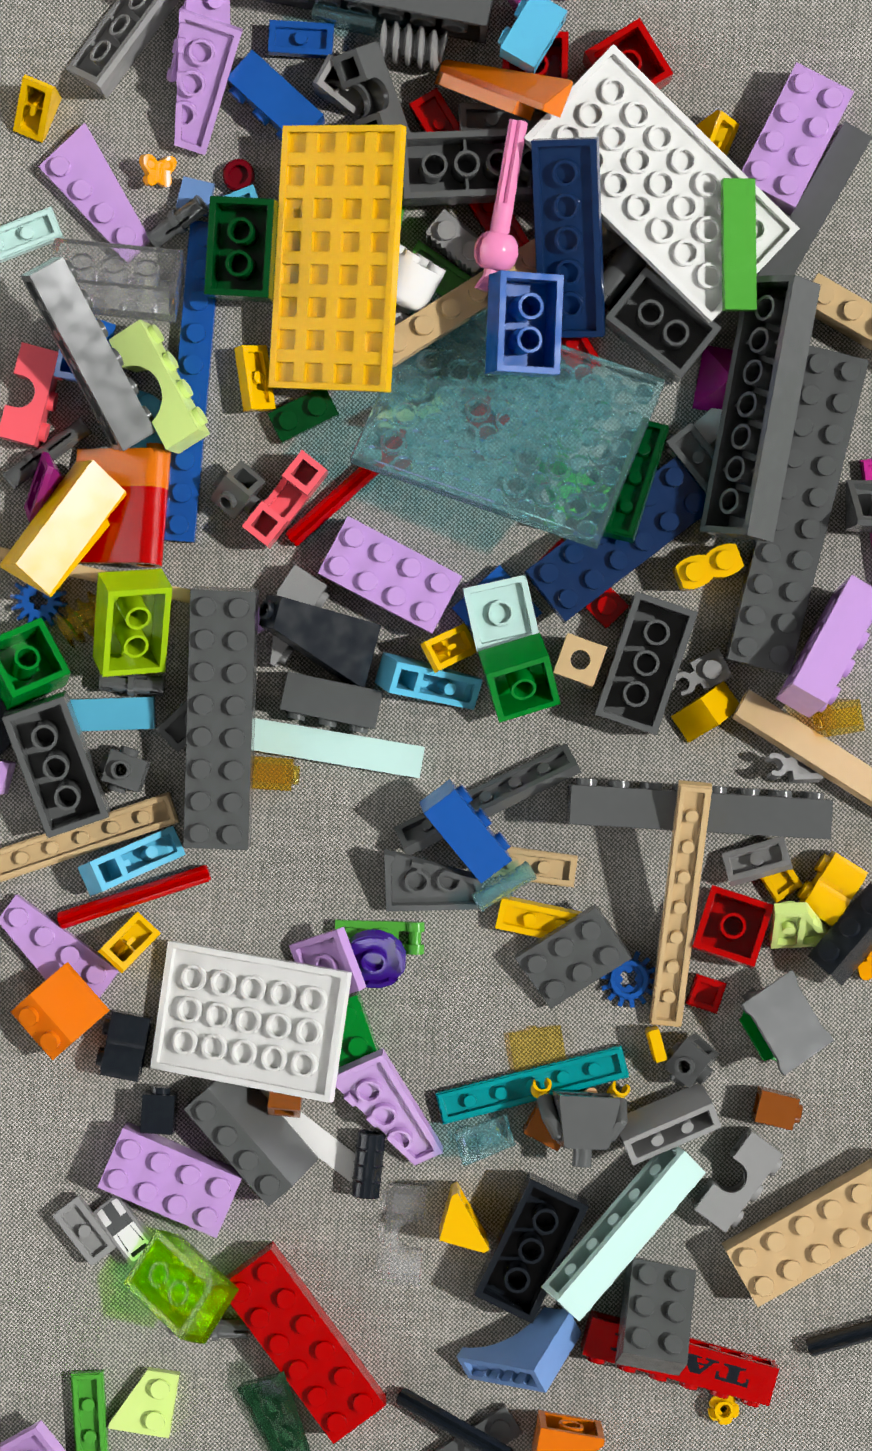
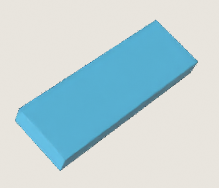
(115, 713)

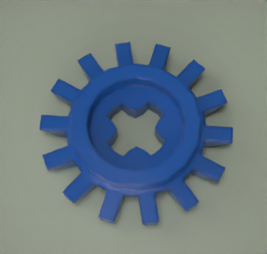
(28, 608)
(629, 992)

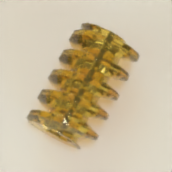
(78, 621)

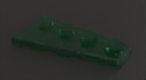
(274, 1412)

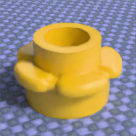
(725, 1417)

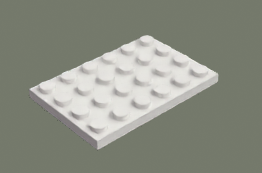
(251, 1020)

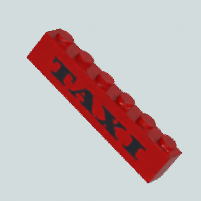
(708, 1365)

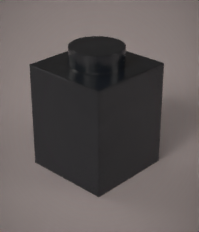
(159, 1110)

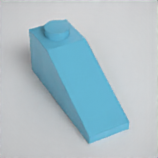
(417, 680)
(131, 861)

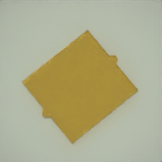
(536, 1047)

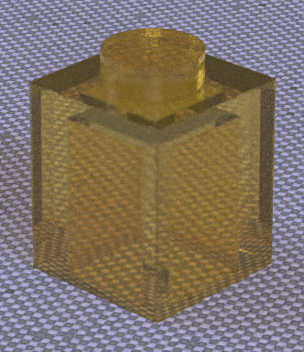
(839, 718)
(275, 773)

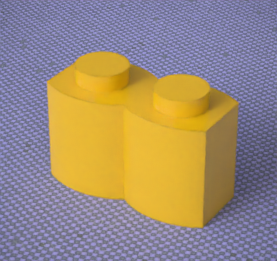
(714, 565)
(832, 886)

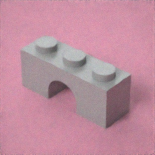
(725, 1204)

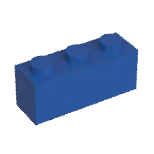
(270, 95)
(466, 830)

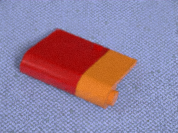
(140, 518)

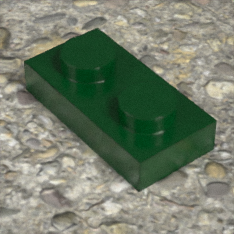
(303, 414)

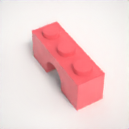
(29, 423)
(286, 500)

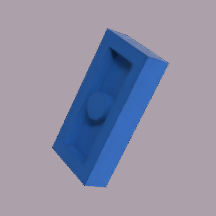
(300, 39)

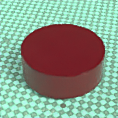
(238, 174)

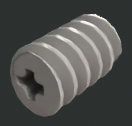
(412, 45)

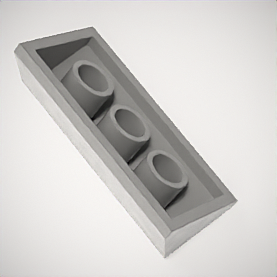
(118, 42)

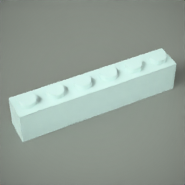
(622, 1231)

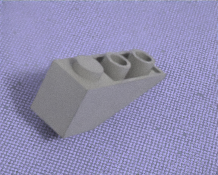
(303, 588)

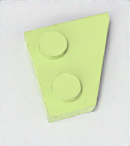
(795, 926)
(149, 1405)

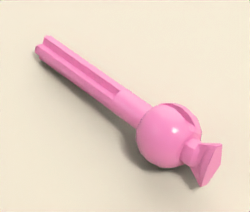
(496, 248)

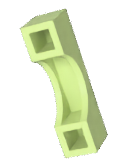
(178, 419)

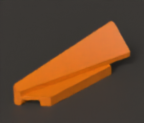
(505, 88)

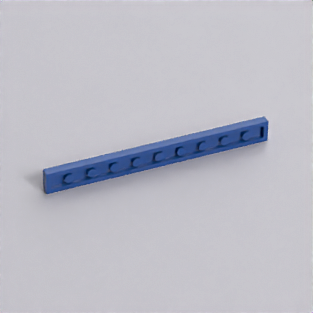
(195, 369)

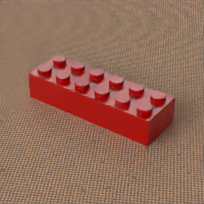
(304, 1343)

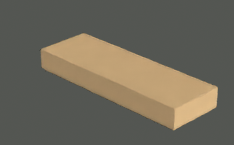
(548, 866)

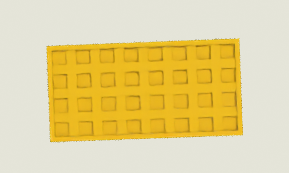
(337, 257)

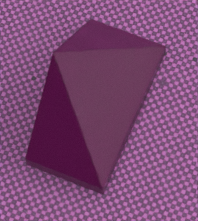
(712, 378)
(43, 485)

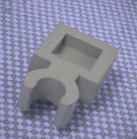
(707, 672)
(796, 770)

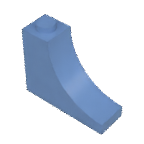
(527, 1358)

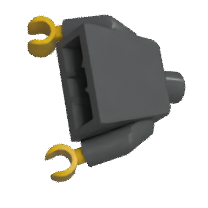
(582, 1118)

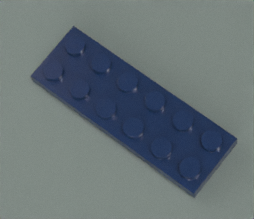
(571, 228)
(579, 574)

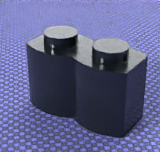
(125, 1045)

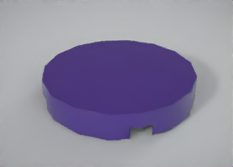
(378, 957)

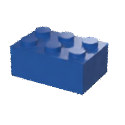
(524, 324)

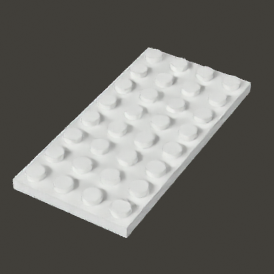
(660, 179)

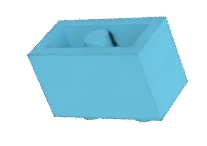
(532, 33)

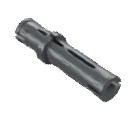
(55, 447)

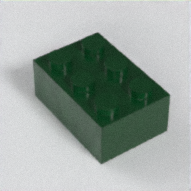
(241, 249)

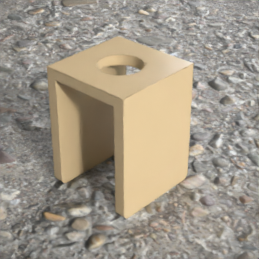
(563, 663)

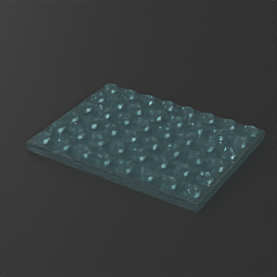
(511, 443)

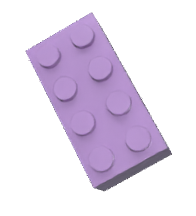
(796, 135)
(390, 575)
(830, 649)
(170, 1179)

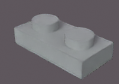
(757, 861)
(84, 1230)

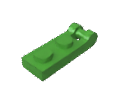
(414, 928)

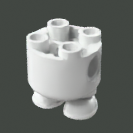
(416, 282)

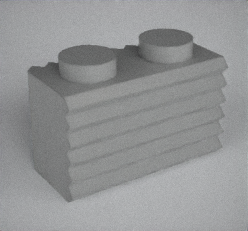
(454, 241)

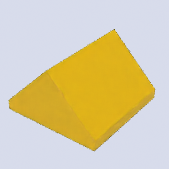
(460, 1223)

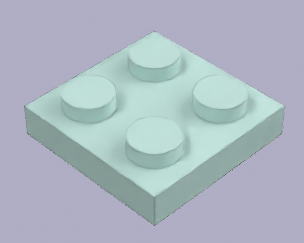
(500, 612)

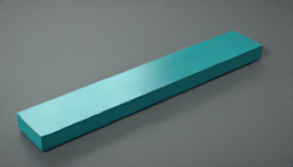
(515, 1087)

